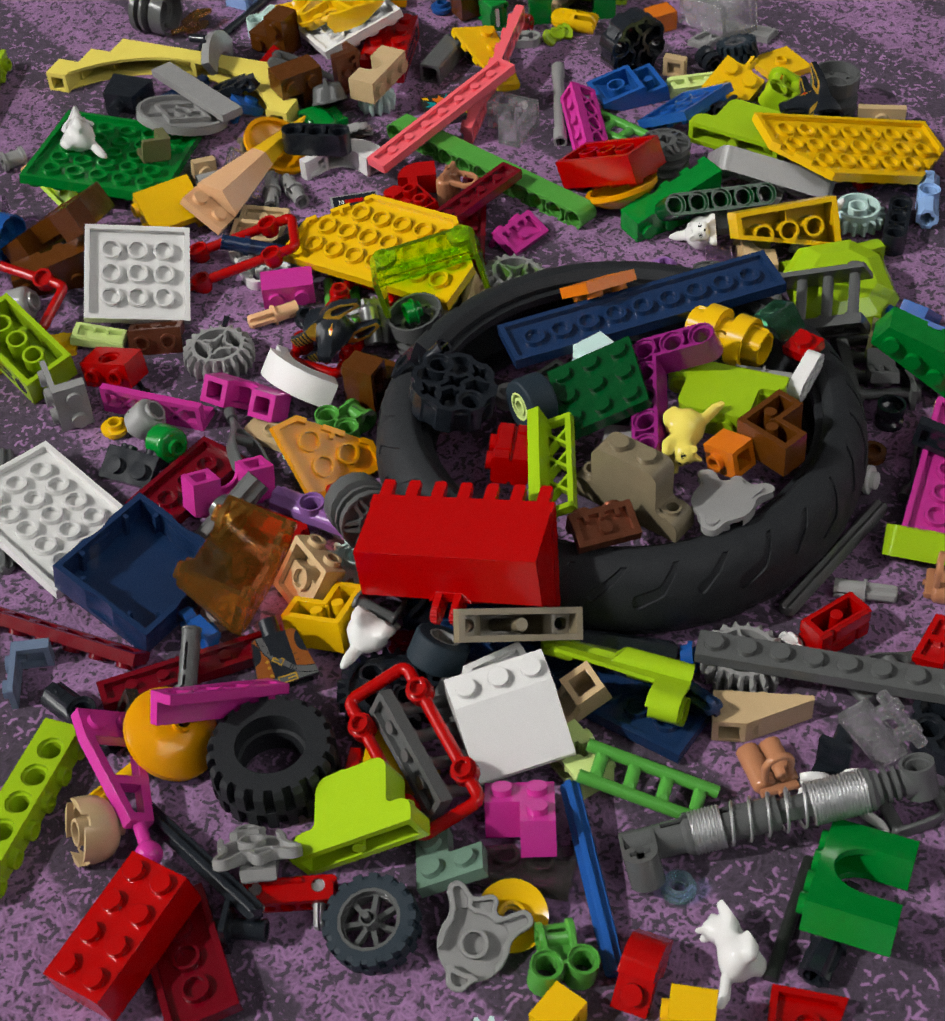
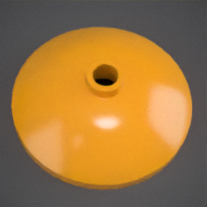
(262, 129)
(619, 197)
(166, 750)

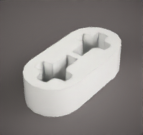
(805, 374)

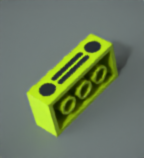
(24, 345)

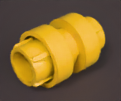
(742, 337)

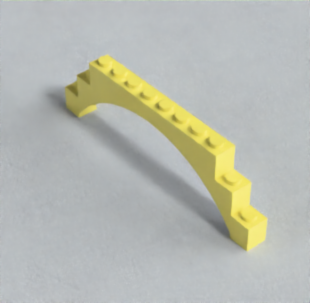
(139, 57)

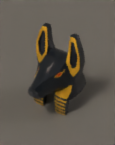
(813, 100)
(333, 329)

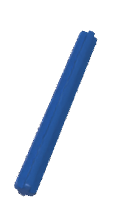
(592, 877)

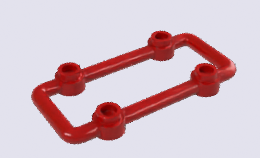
(270, 256)
(44, 281)
(338, 291)
(421, 694)

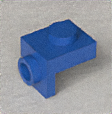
(249, 106)

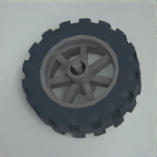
(349, 901)

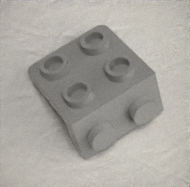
(68, 399)

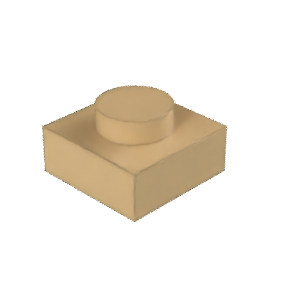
(674, 65)
(202, 165)

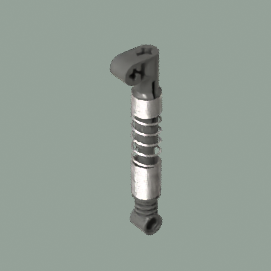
(822, 799)

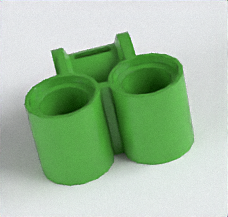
(347, 417)
(559, 954)

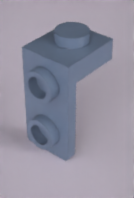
(22, 656)

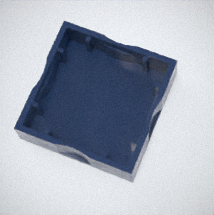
(128, 572)

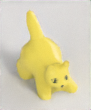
(685, 431)

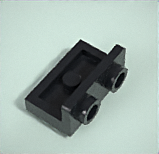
(130, 466)

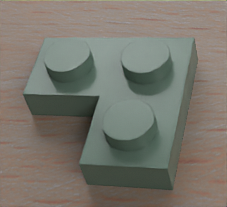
(440, 864)

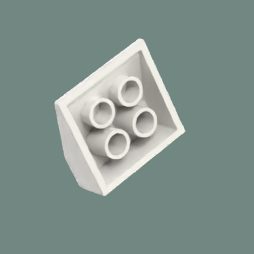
(510, 716)

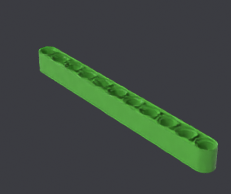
(531, 189)

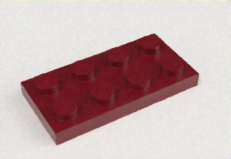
(166, 486)
(194, 973)

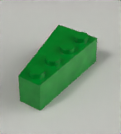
(639, 216)
(913, 346)

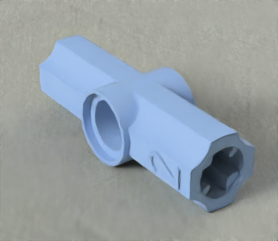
(928, 200)

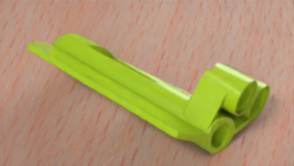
(668, 676)

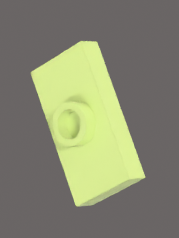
(97, 336)

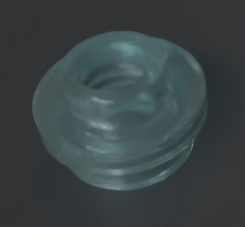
(683, 879)

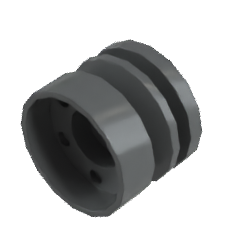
(155, 15)
(843, 83)
(676, 149)
(407, 334)
(349, 502)

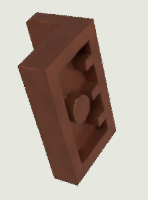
(345, 64)
(157, 337)
(603, 525)

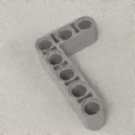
(759, 168)

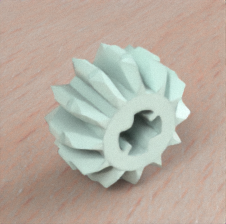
(384, 104)

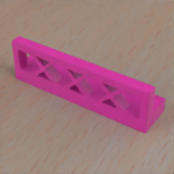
(578, 117)
(177, 411)
(209, 700)

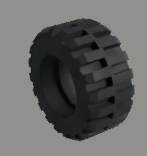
(263, 727)

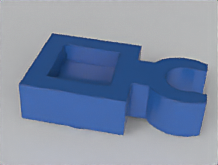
(210, 632)

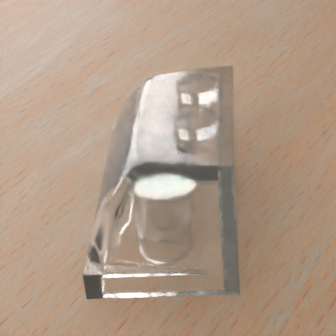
(719, 16)

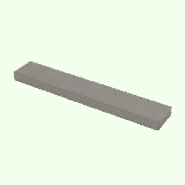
(197, 92)

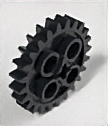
(370, 668)

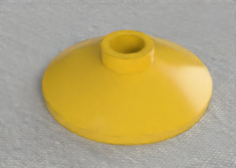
(520, 895)

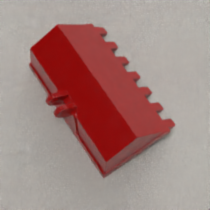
(460, 547)

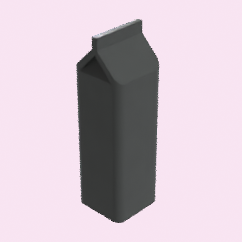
(441, 60)

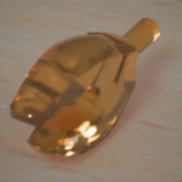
(191, 23)

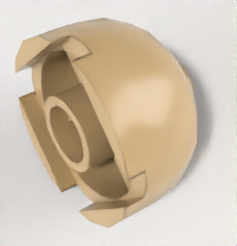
(95, 825)

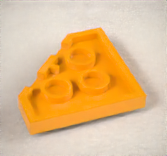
(322, 452)

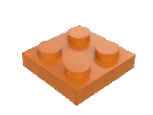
(598, 286)

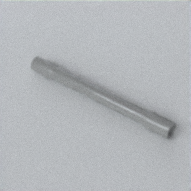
(559, 130)

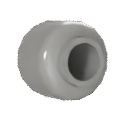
(26, 298)
(143, 417)

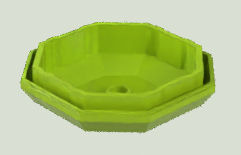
(874, 293)

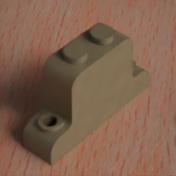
(633, 471)
(517, 624)

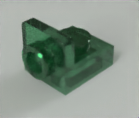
(782, 317)

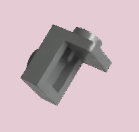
(881, 368)

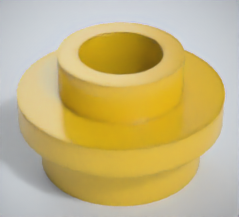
(114, 428)

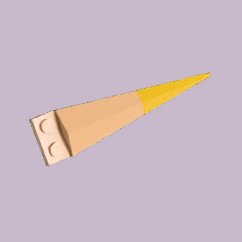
(226, 191)

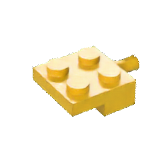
(743, 80)

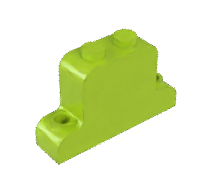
(731, 127)
(717, 382)
(358, 816)

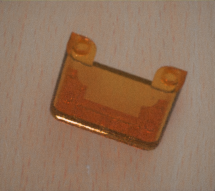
(236, 562)

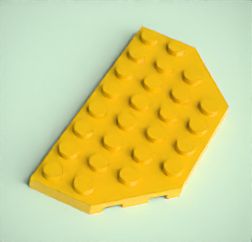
(853, 146)
(350, 235)

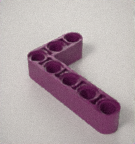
(664, 355)

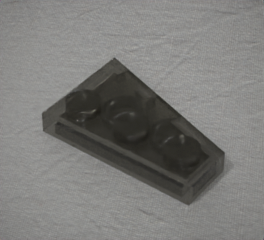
(548, 874)

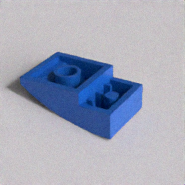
(630, 88)

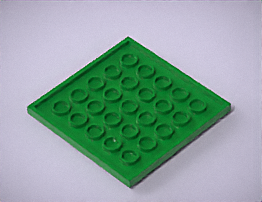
(119, 173)

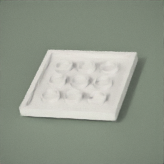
(136, 274)

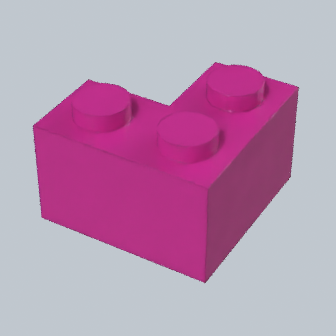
(522, 812)

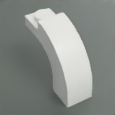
(315, 165)
(297, 378)

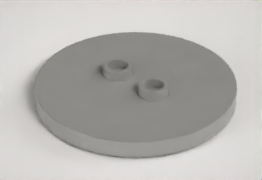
(177, 116)

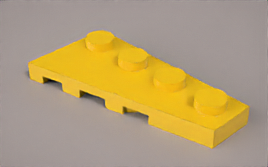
(480, 44)

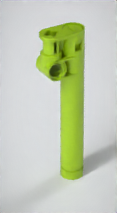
(779, 90)

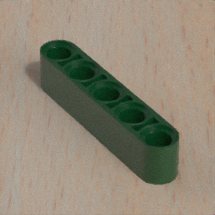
(705, 201)

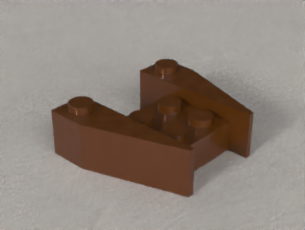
(61, 224)

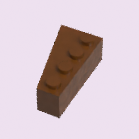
(63, 261)

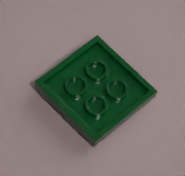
(601, 387)

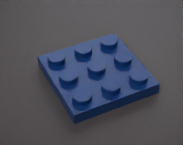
(685, 106)

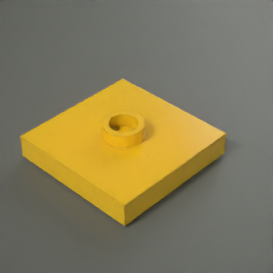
(784, 58)

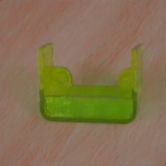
(423, 257)

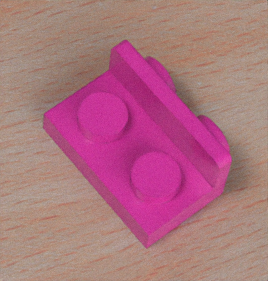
(519, 233)

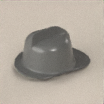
(329, 93)

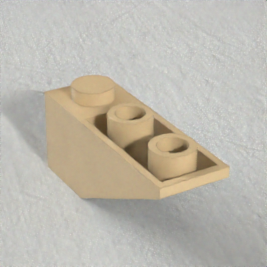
(757, 714)

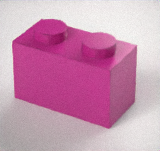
(287, 285)

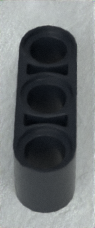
(316, 139)
(897, 225)

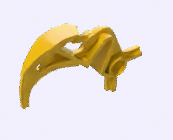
(338, 14)

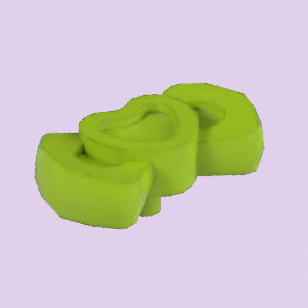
(557, 33)

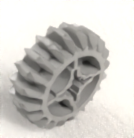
(509, 267)
(219, 351)
(738, 679)

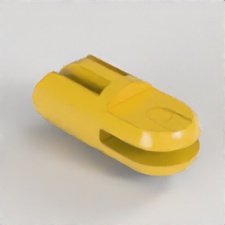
(578, 20)

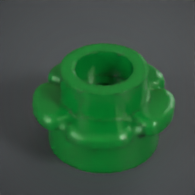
(412, 311)

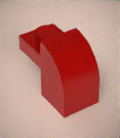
(421, 172)
(639, 971)

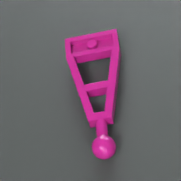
(106, 728)

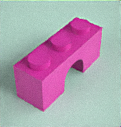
(259, 400)
(204, 486)

